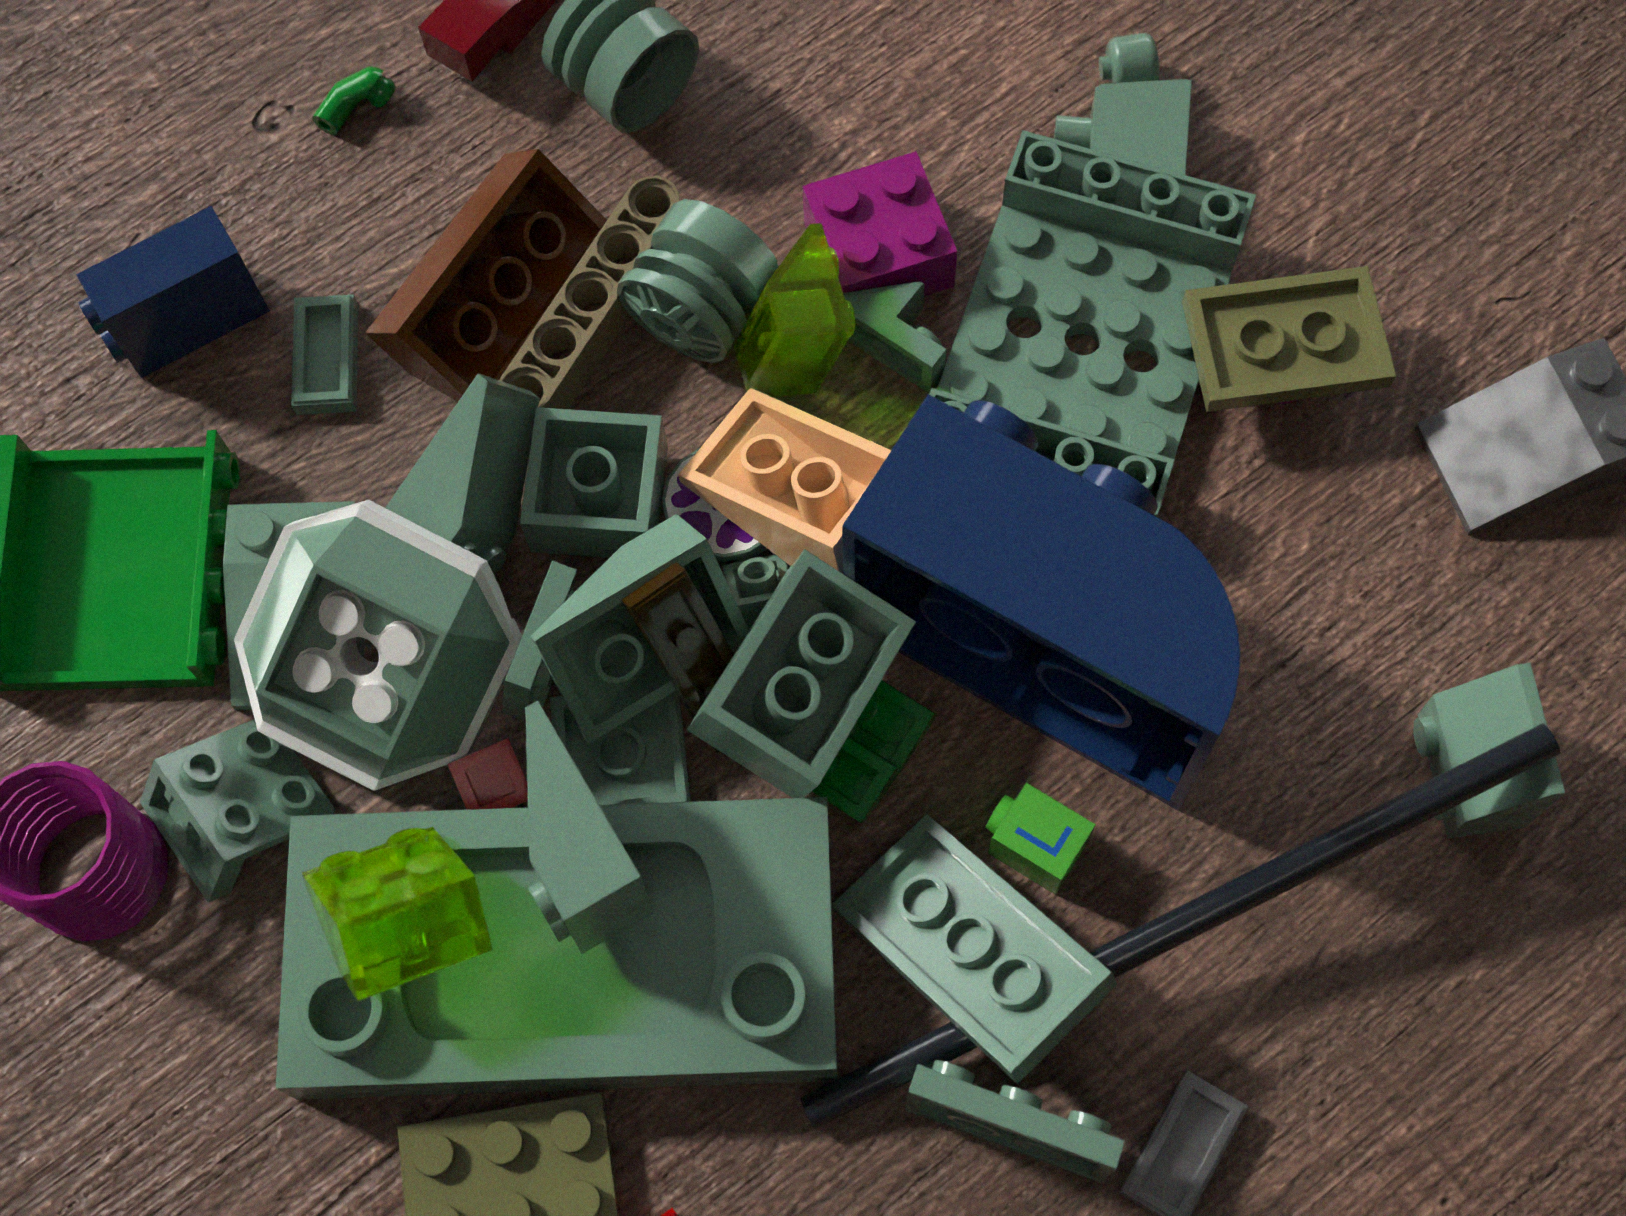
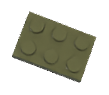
(1288, 338)
(512, 1162)

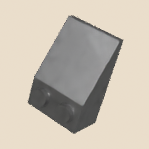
(1532, 437)

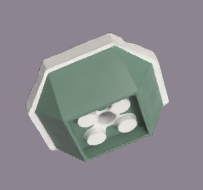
(424, 608)

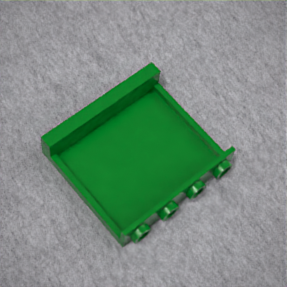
(112, 565)

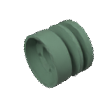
(621, 57)
(697, 280)

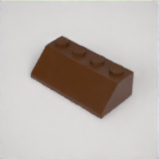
(489, 275)

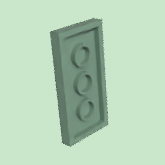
(974, 947)

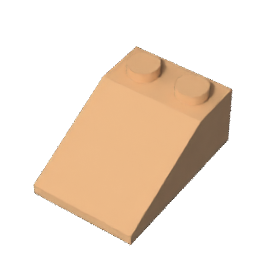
(784, 476)

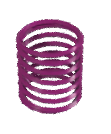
(116, 890)

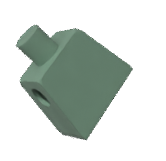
(1135, 122)

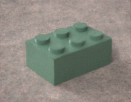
(802, 676)

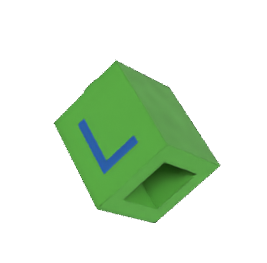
(1038, 836)

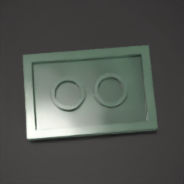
(1014, 1121)

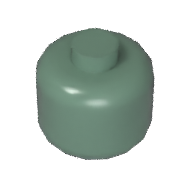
(1130, 59)

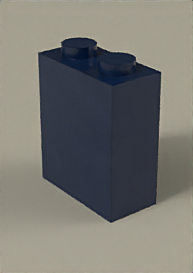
(170, 293)

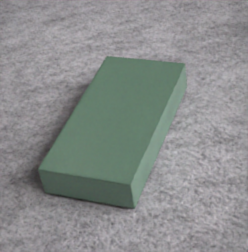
(325, 355)

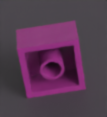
(884, 226)

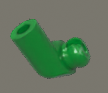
(348, 93)

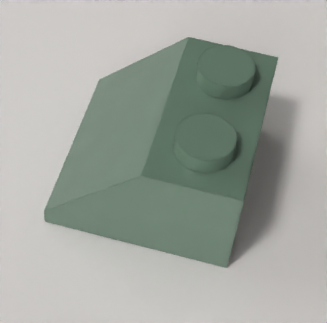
(1473, 720)

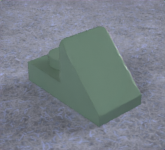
(886, 332)

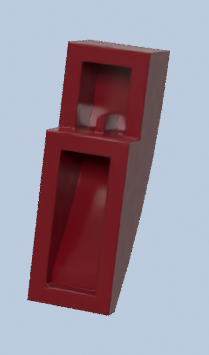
(471, 32)

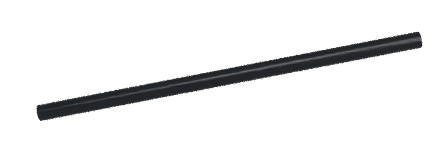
(1216, 906)

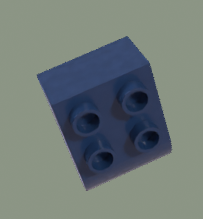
(1050, 594)

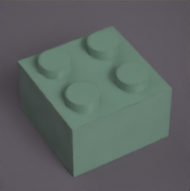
(592, 480)

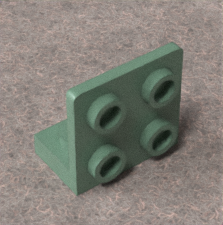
(228, 802)

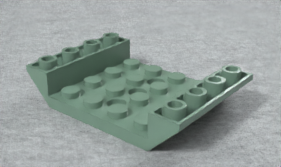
(1103, 255)

